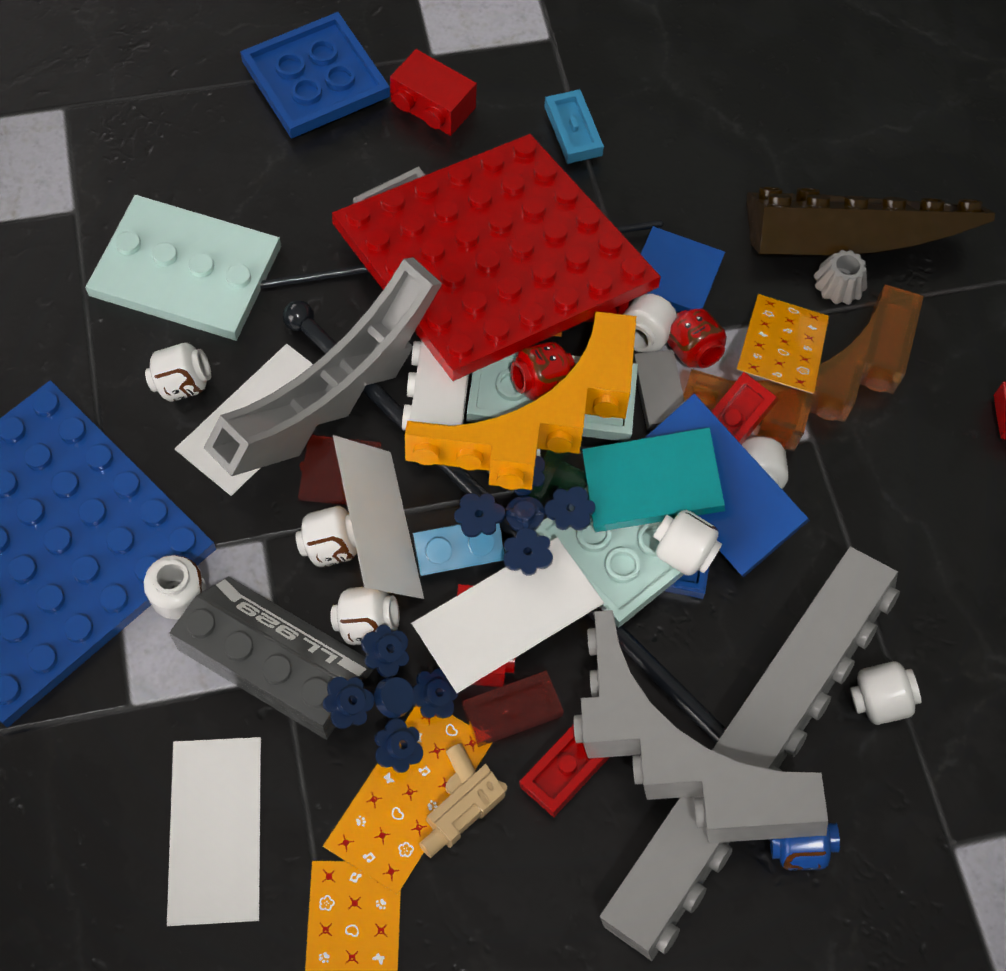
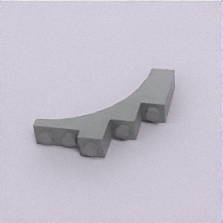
(328, 390)
(738, 798)

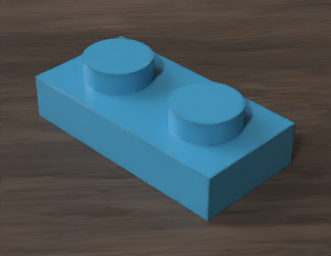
(573, 126)
(450, 549)

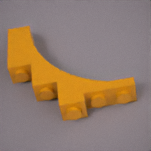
(553, 422)

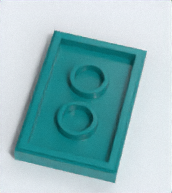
(652, 479)

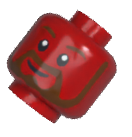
(697, 338)
(540, 369)

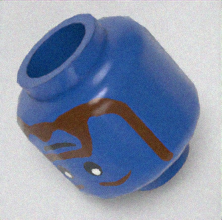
(806, 852)

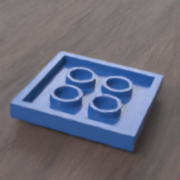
(315, 74)

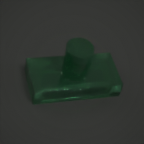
(558, 473)

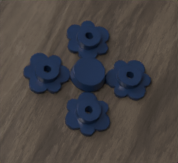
(525, 517)
(392, 698)

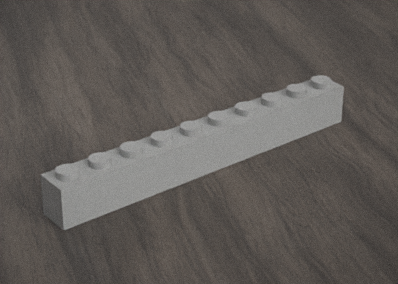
(761, 734)

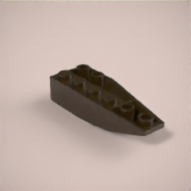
(831, 223)

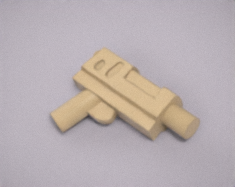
(470, 798)

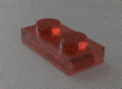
(512, 708)

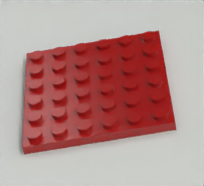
(509, 244)

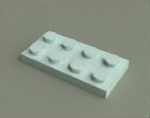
(495, 395)

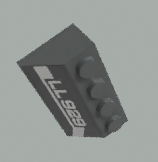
(266, 651)

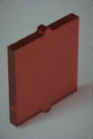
(321, 471)

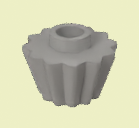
(842, 277)

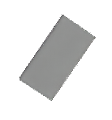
(658, 386)

